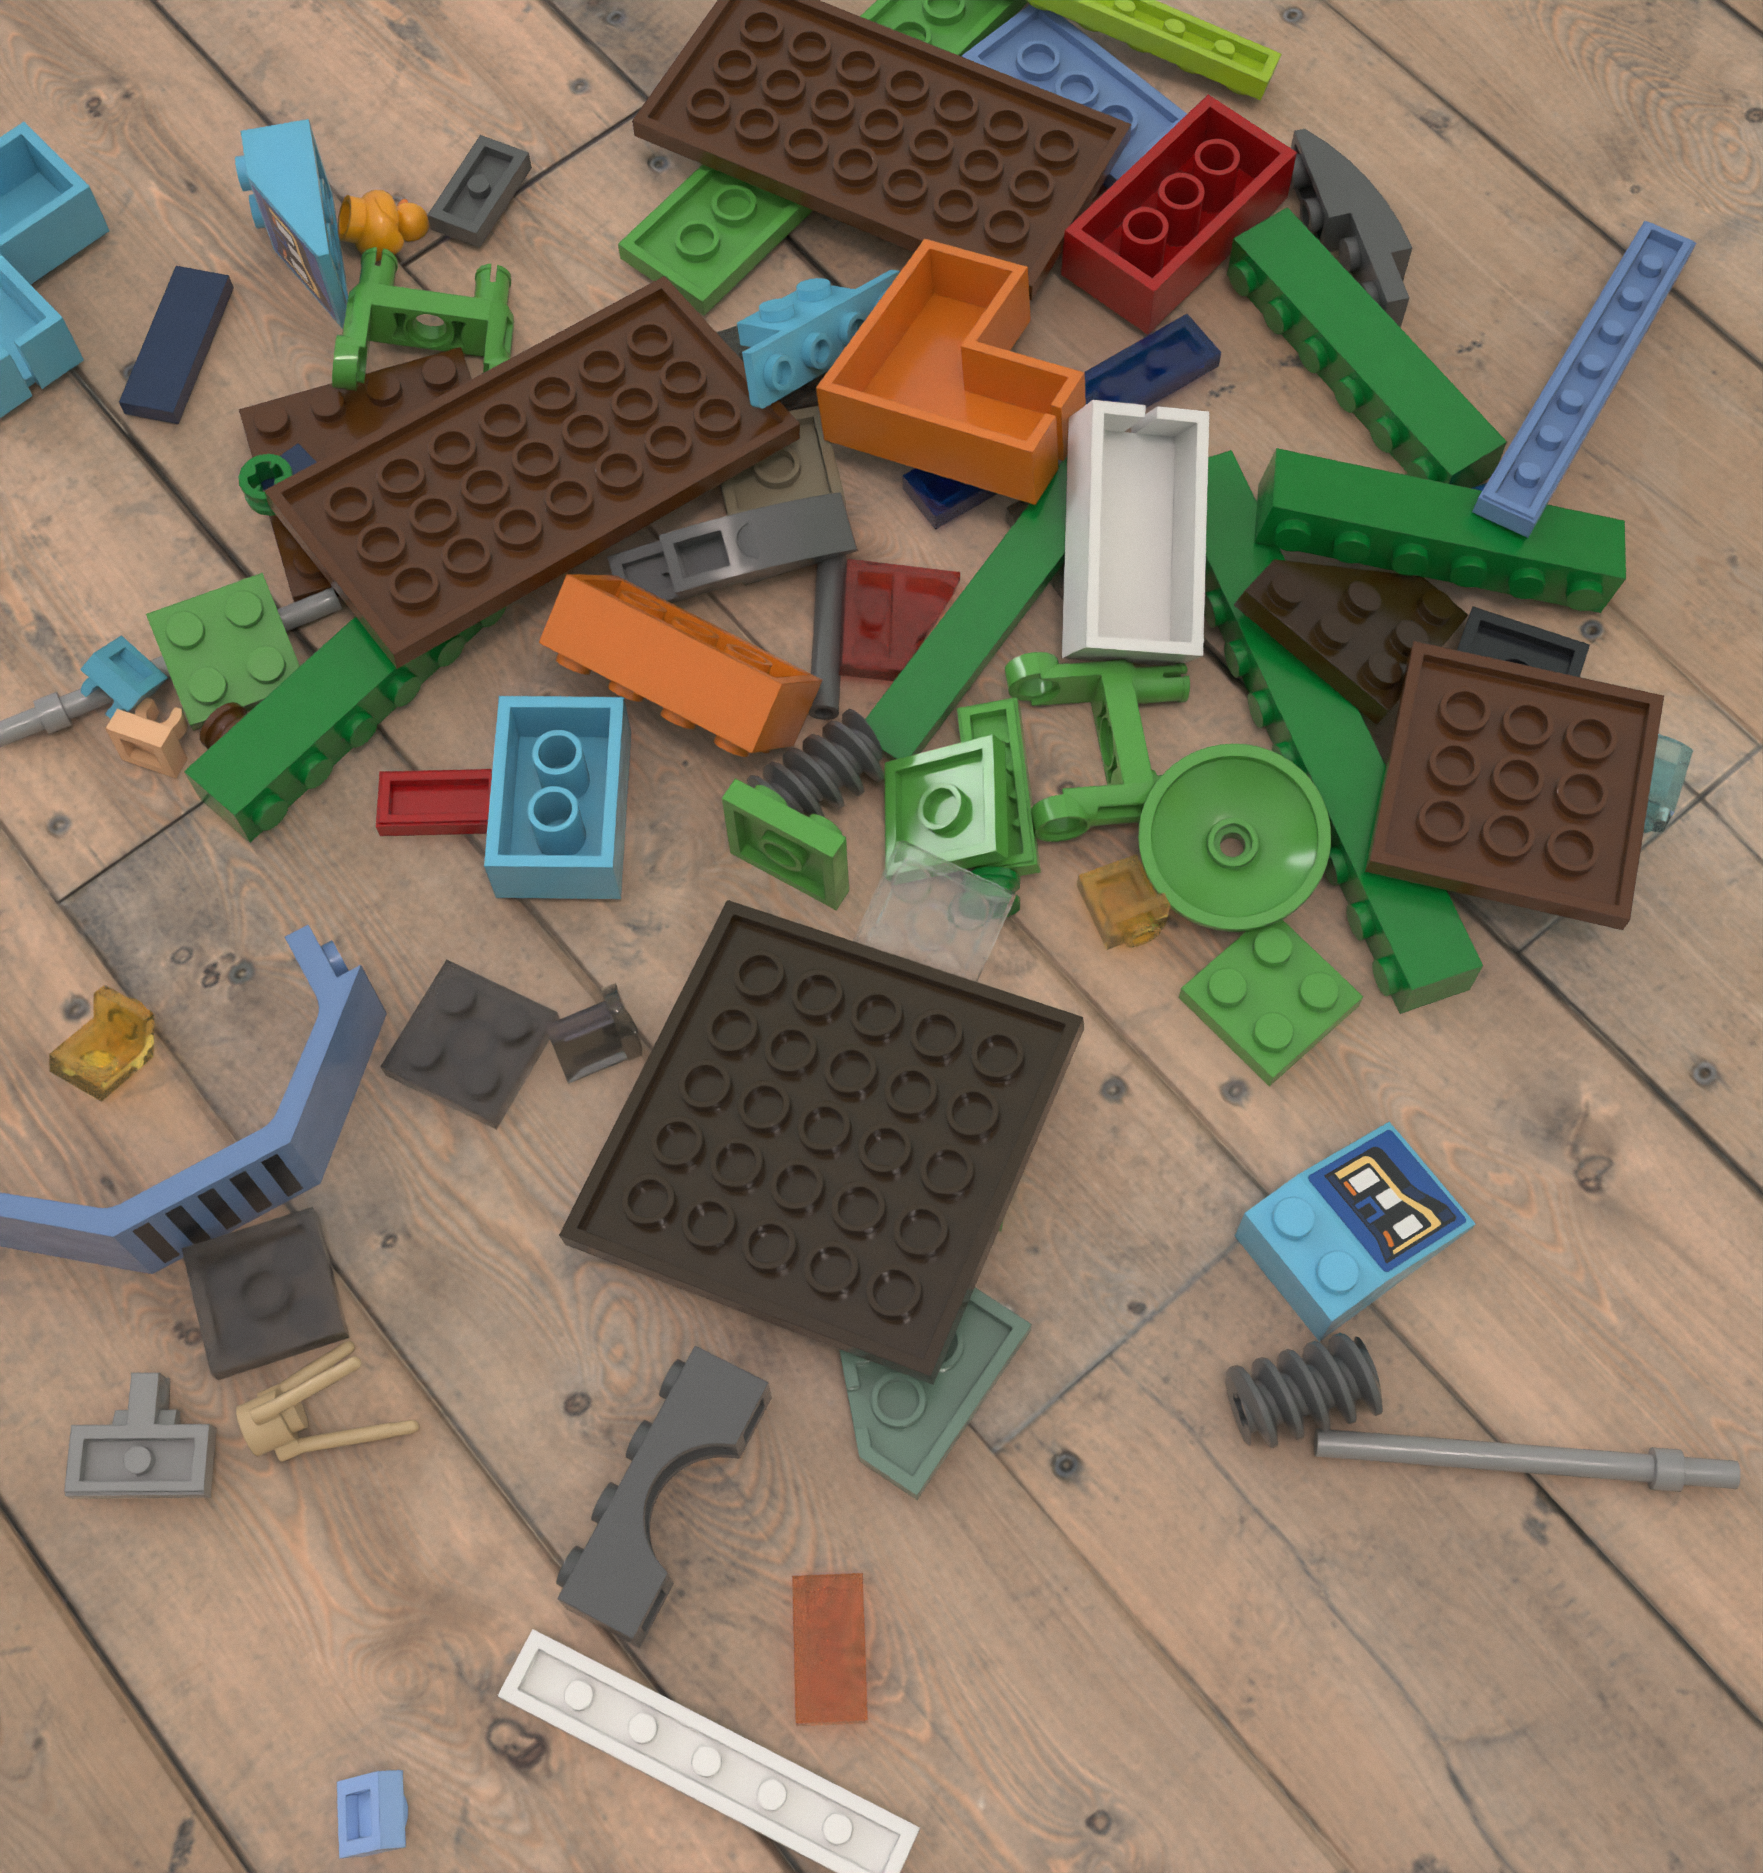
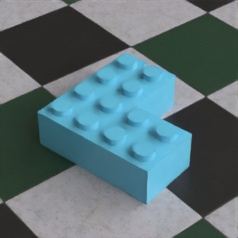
(43, 222)

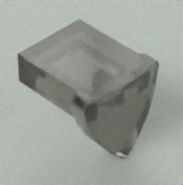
(595, 1036)

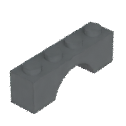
(705, 1415)

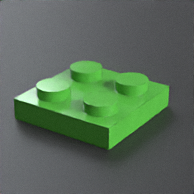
(224, 647)
(950, 802)
(785, 843)
(1270, 998)

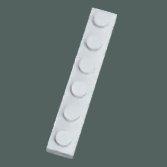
(706, 1760)

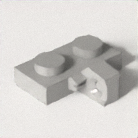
(142, 1451)

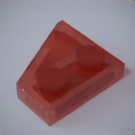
(888, 615)

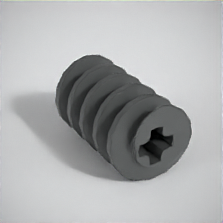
(825, 765)
(1303, 1388)

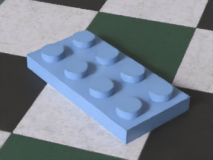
(1065, 61)

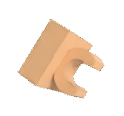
(149, 742)

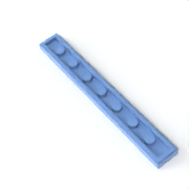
(1583, 380)

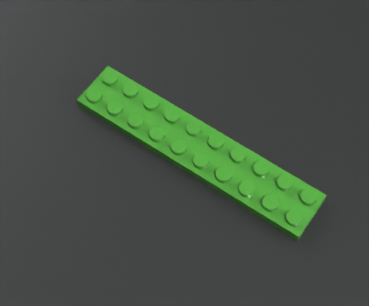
(722, 227)

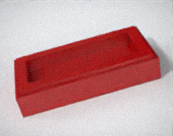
(433, 802)

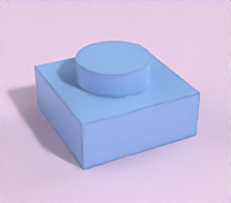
(371, 1814)

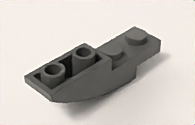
(1352, 217)
(739, 548)

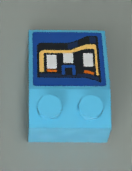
(296, 207)
(1351, 1228)

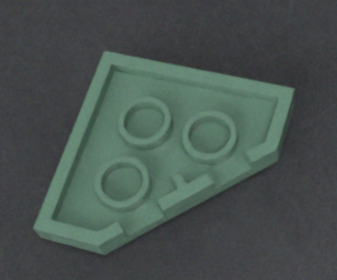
(910, 1425)

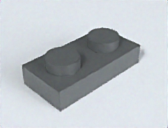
(479, 191)

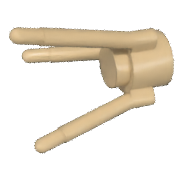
(278, 1414)

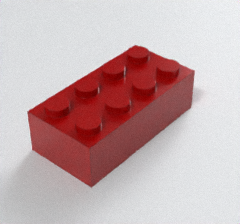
(1177, 213)

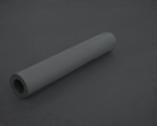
(827, 637)

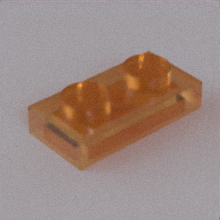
(829, 1649)

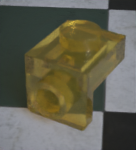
(1123, 903)
(107, 1046)

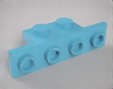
(803, 334)

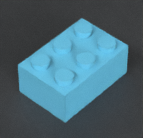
(558, 797)

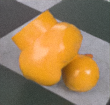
(380, 223)

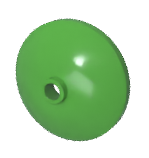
(1244, 797)

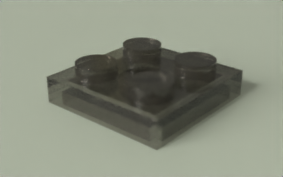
(470, 1044)
(265, 1293)

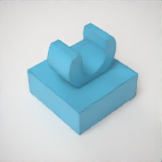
(122, 674)

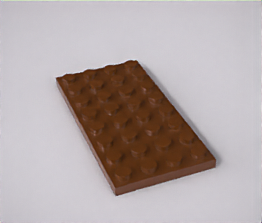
(883, 131)
(529, 469)

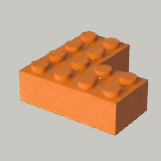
(938, 383)

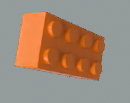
(679, 663)

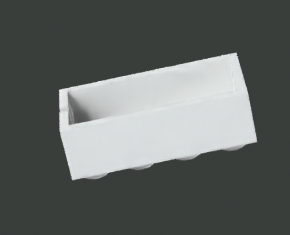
(1135, 534)

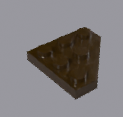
(1351, 624)

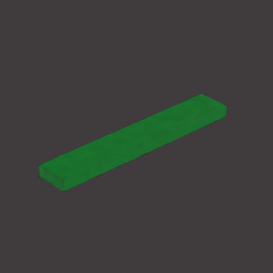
(974, 626)

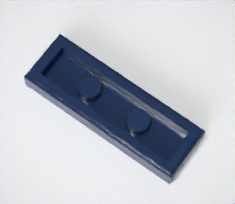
(176, 345)

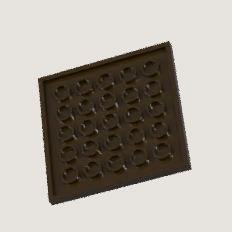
(826, 1138)

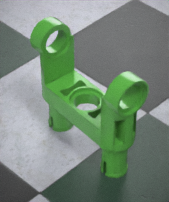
(388, 315)
(1114, 695)

